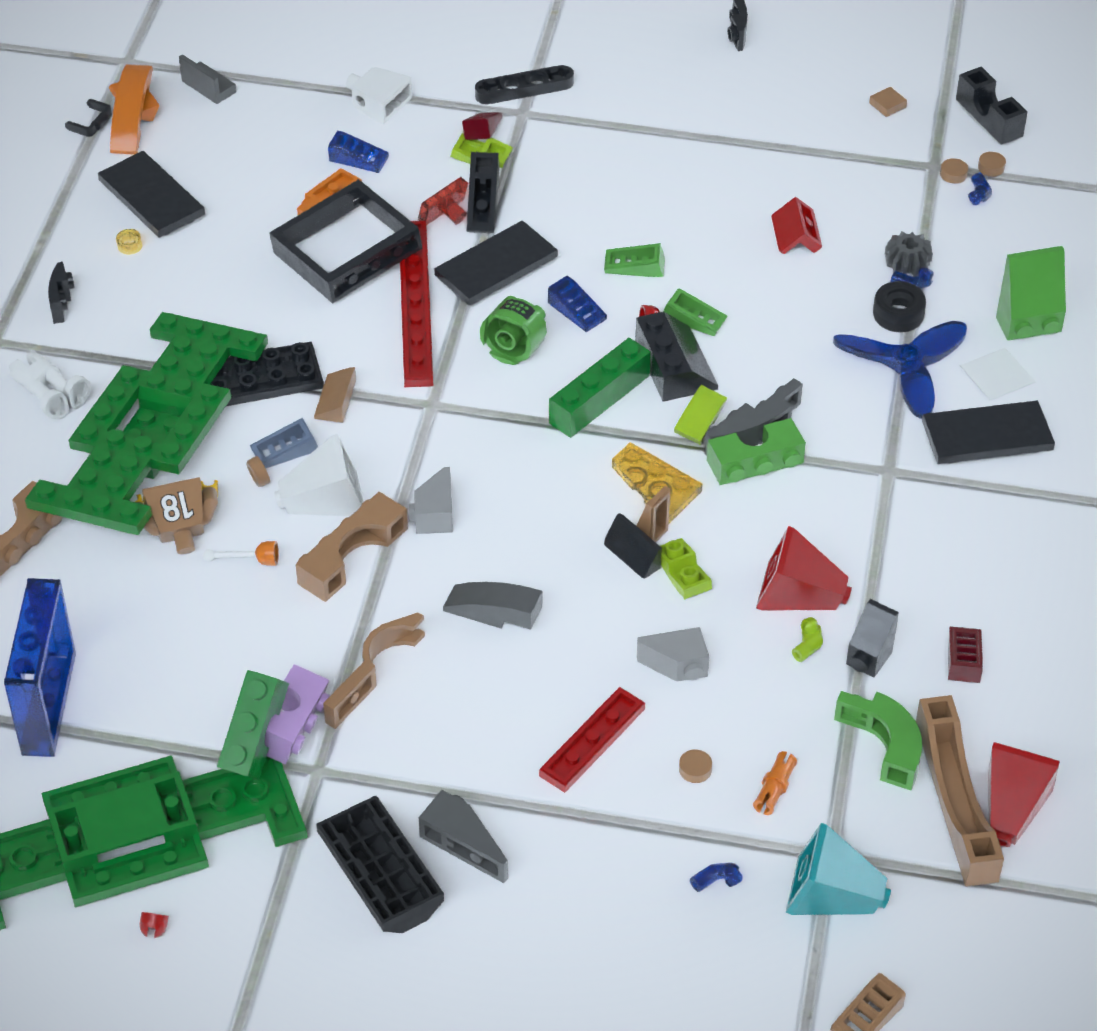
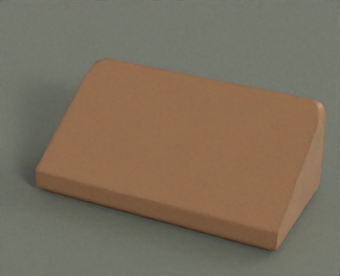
(336, 395)

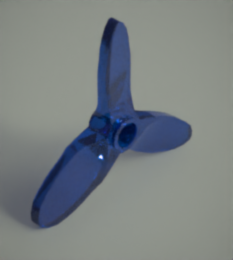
(910, 359)

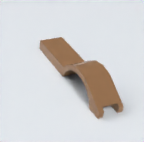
(363, 679)

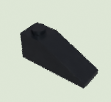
(483, 192)

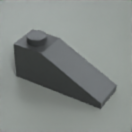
(458, 830)

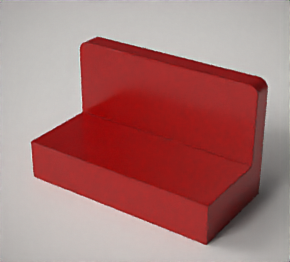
(794, 225)

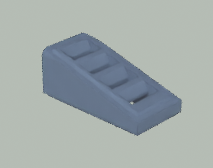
(296, 449)

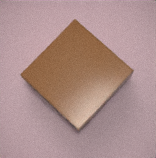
(888, 101)

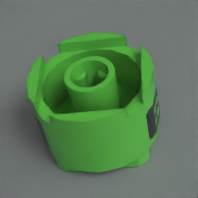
(513, 330)

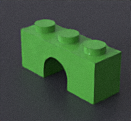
(736, 461)

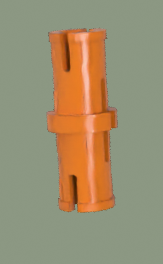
(775, 783)

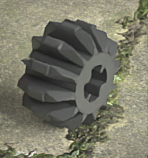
(908, 253)

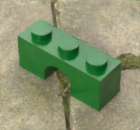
(244, 744)

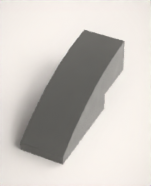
(495, 603)

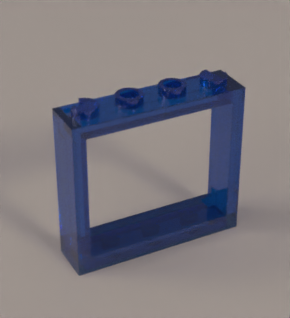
(38, 643)

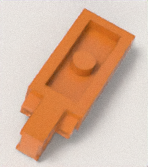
(326, 188)

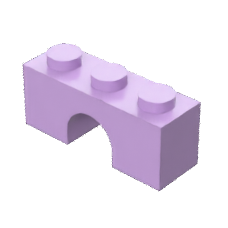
(302, 700)

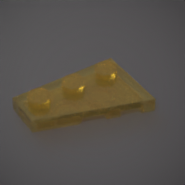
(650, 474)

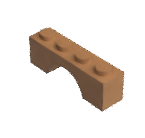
(374, 523)
(26, 531)

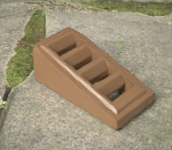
(655, 515)
(882, 994)

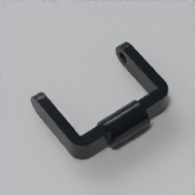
(96, 124)

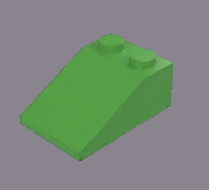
(1033, 293)

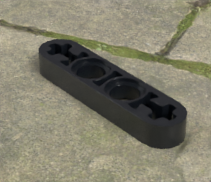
(554, 79)

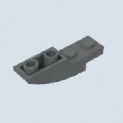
(750, 421)

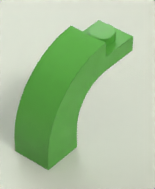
(893, 727)

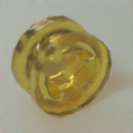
(129, 235)

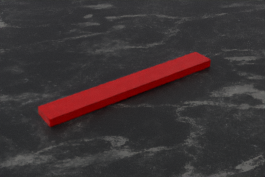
(416, 316)

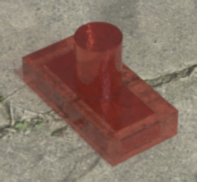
(446, 203)

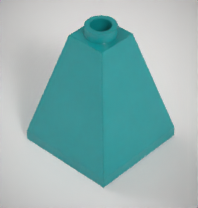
(835, 879)

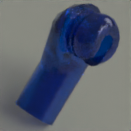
(982, 189)
(922, 281)
(715, 872)

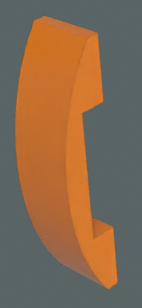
(128, 108)

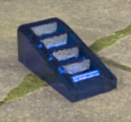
(348, 150)
(568, 289)

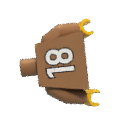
(180, 511)

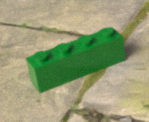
(599, 387)

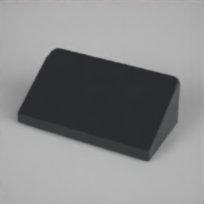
(633, 547)

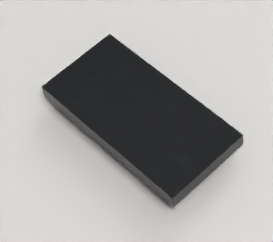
(151, 193)
(495, 262)
(274, 374)
(988, 432)

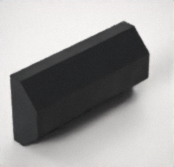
(381, 865)

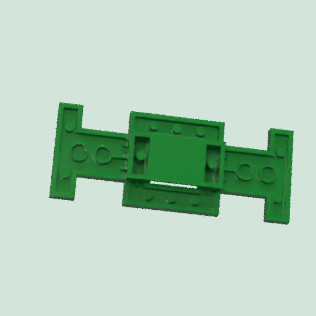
(162, 435)
(133, 808)

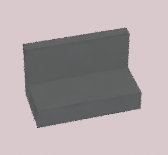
(205, 80)

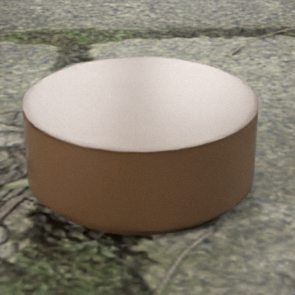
(991, 163)
(954, 170)
(258, 471)
(695, 766)

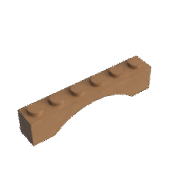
(970, 833)

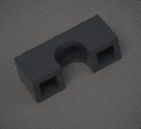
(1002, 118)

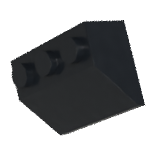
(676, 357)

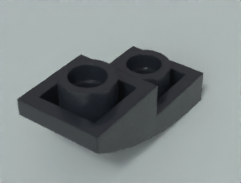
(738, 28)
(59, 291)

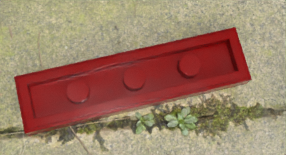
(591, 739)

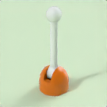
(266, 553)

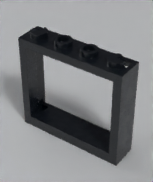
(363, 266)

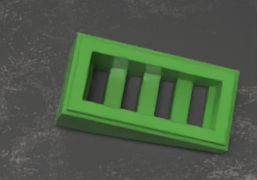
(645, 260)
(688, 308)

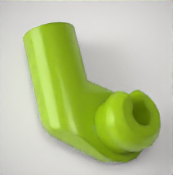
(811, 639)

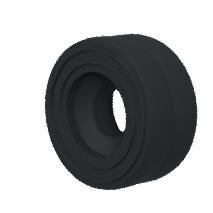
(901, 294)

